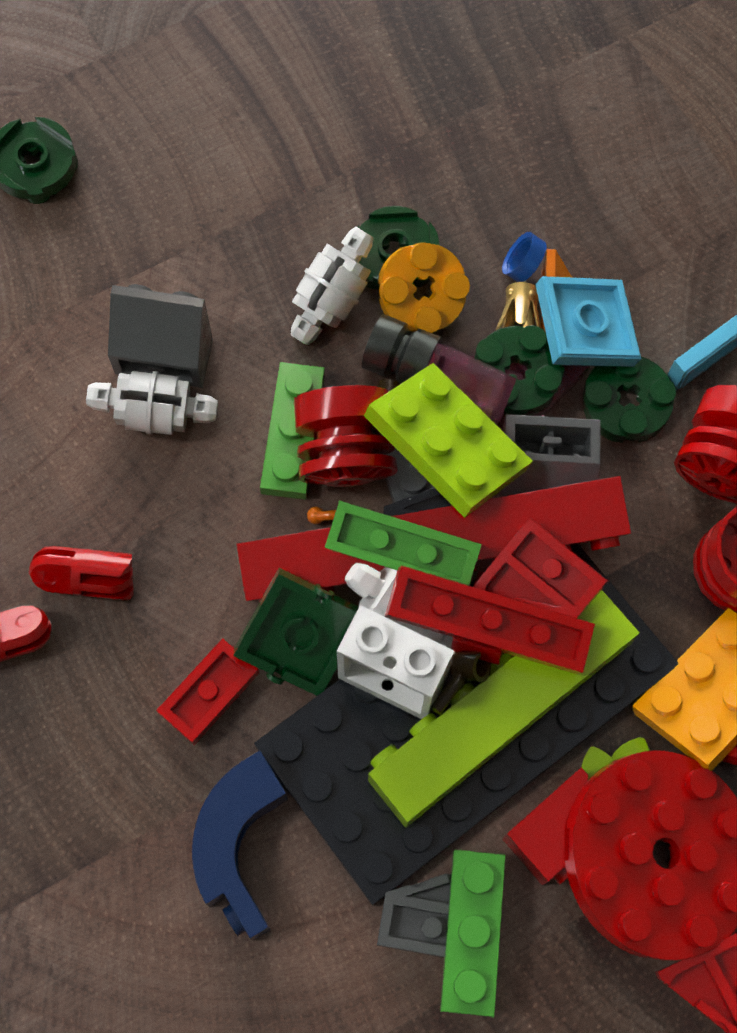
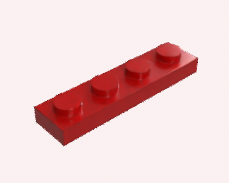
(490, 620)

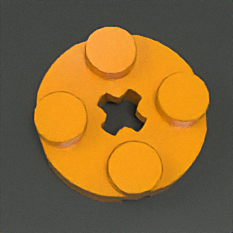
(423, 262)

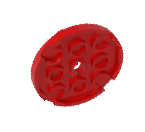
(612, 863)

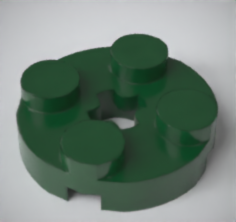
(44, 178)
(394, 225)
(528, 348)
(631, 422)

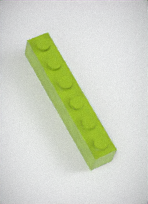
(488, 719)

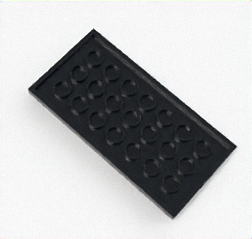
(329, 743)

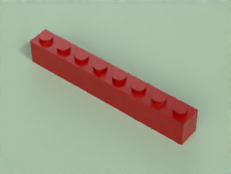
(571, 513)

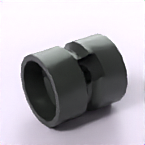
(396, 350)

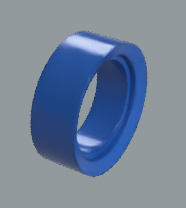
(524, 257)

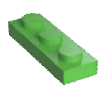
(281, 460)
(400, 542)
(473, 933)

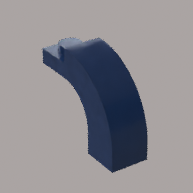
(224, 819)

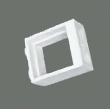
(384, 650)

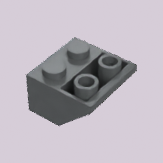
(159, 333)
(561, 451)

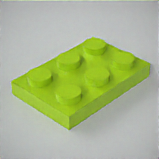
(448, 439)

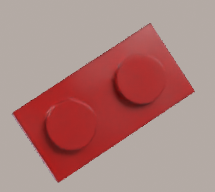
(207, 692)

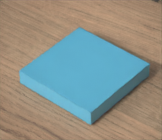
(587, 321)

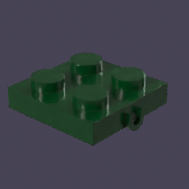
(296, 632)

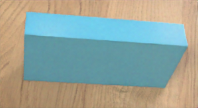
(704, 354)

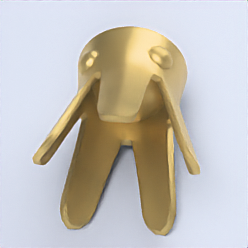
(520, 305)

